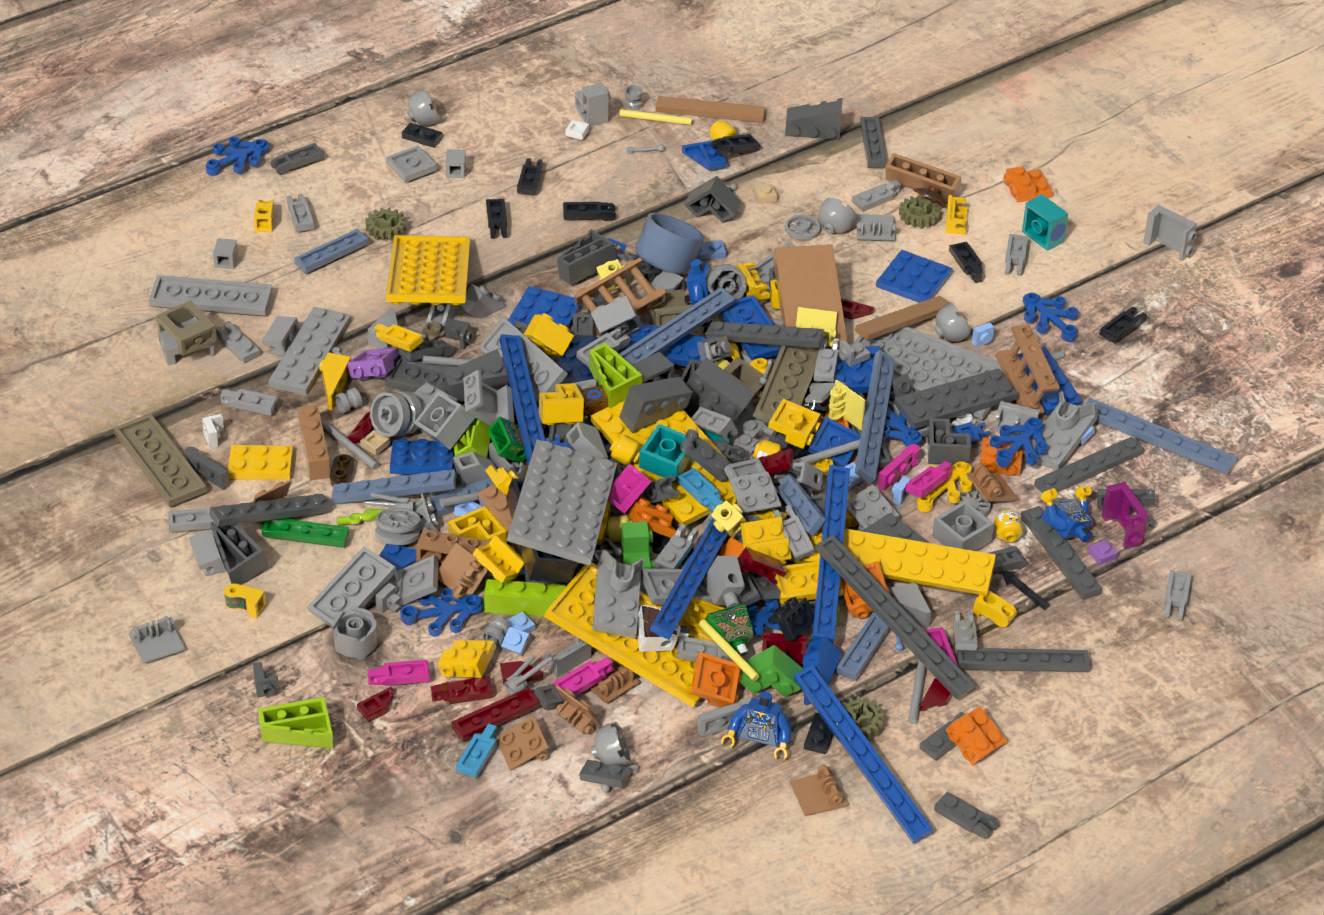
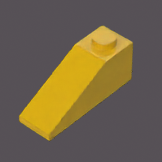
(334, 376)

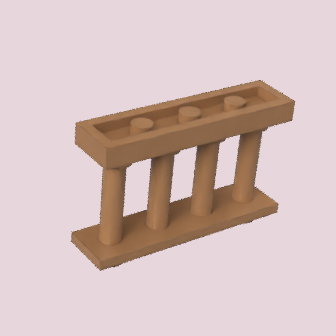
(643, 305)
(1015, 369)

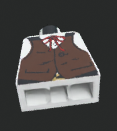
(651, 641)

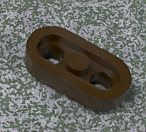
(341, 469)

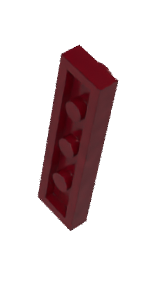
(495, 714)

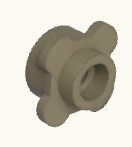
(433, 330)

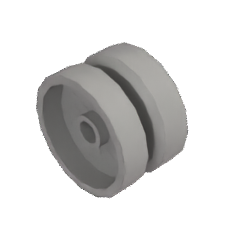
(395, 413)

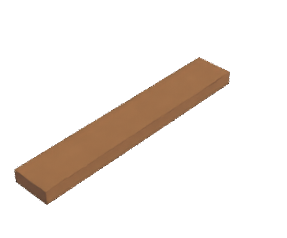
(710, 109)
(901, 318)

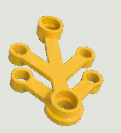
(958, 472)

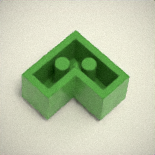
(635, 544)
(773, 669)

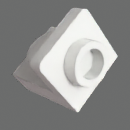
(211, 429)

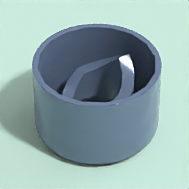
(669, 243)

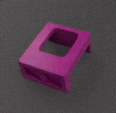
(1117, 506)

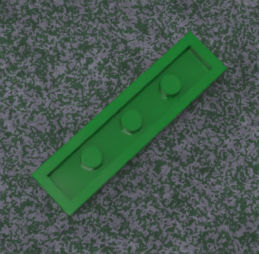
(306, 532)

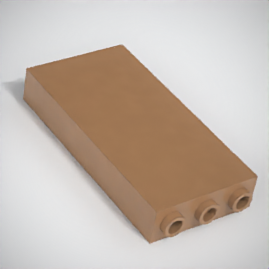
(808, 280)

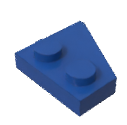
(704, 155)
(398, 555)

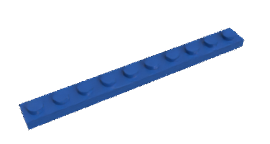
(522, 392)
(828, 579)
(688, 582)
(863, 754)

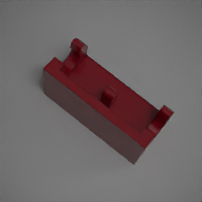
(760, 564)
(794, 649)

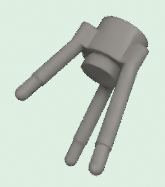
(398, 502)
(517, 683)

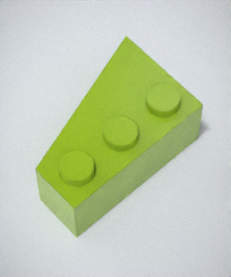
(612, 373)
(474, 439)
(297, 723)

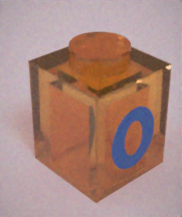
(594, 400)

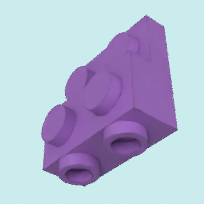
(373, 363)

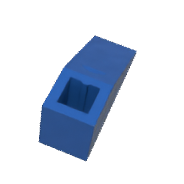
(823, 657)

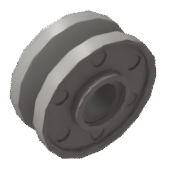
(397, 526)

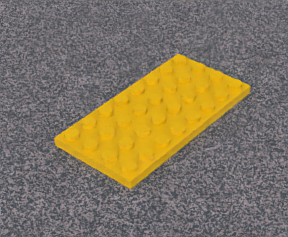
(428, 269)
(684, 506)
(574, 613)

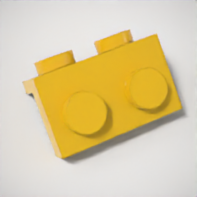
(499, 559)

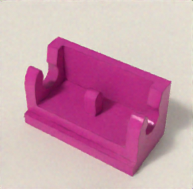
(627, 488)

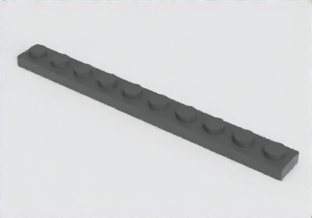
(895, 617)

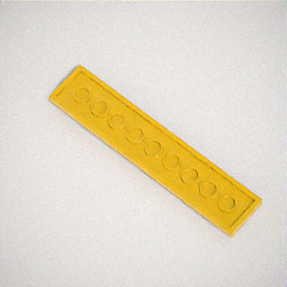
(917, 561)

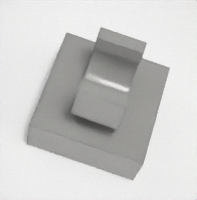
(387, 599)

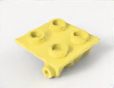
(819, 320)
(847, 405)

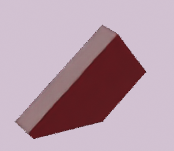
(855, 310)
(509, 668)
(936, 696)
(376, 705)

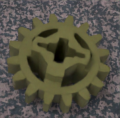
(919, 211)
(385, 223)
(865, 715)

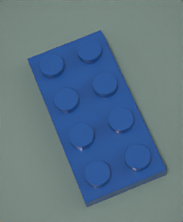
(749, 311)
(679, 352)
(1051, 398)

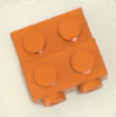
(1026, 184)
(988, 458)
(656, 516)
(854, 602)
(715, 680)
(975, 735)

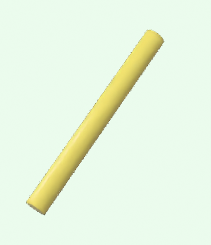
(655, 117)
(728, 649)

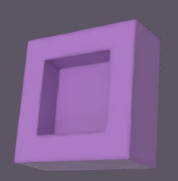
(1102, 552)

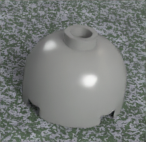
(422, 109)
(835, 216)
(728, 278)
(951, 324)
(611, 746)

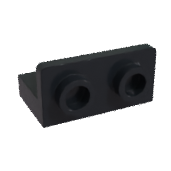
(793, 617)

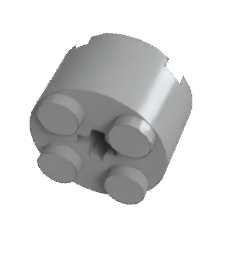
(355, 633)

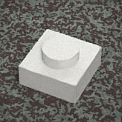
(577, 129)

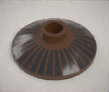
(931, 193)

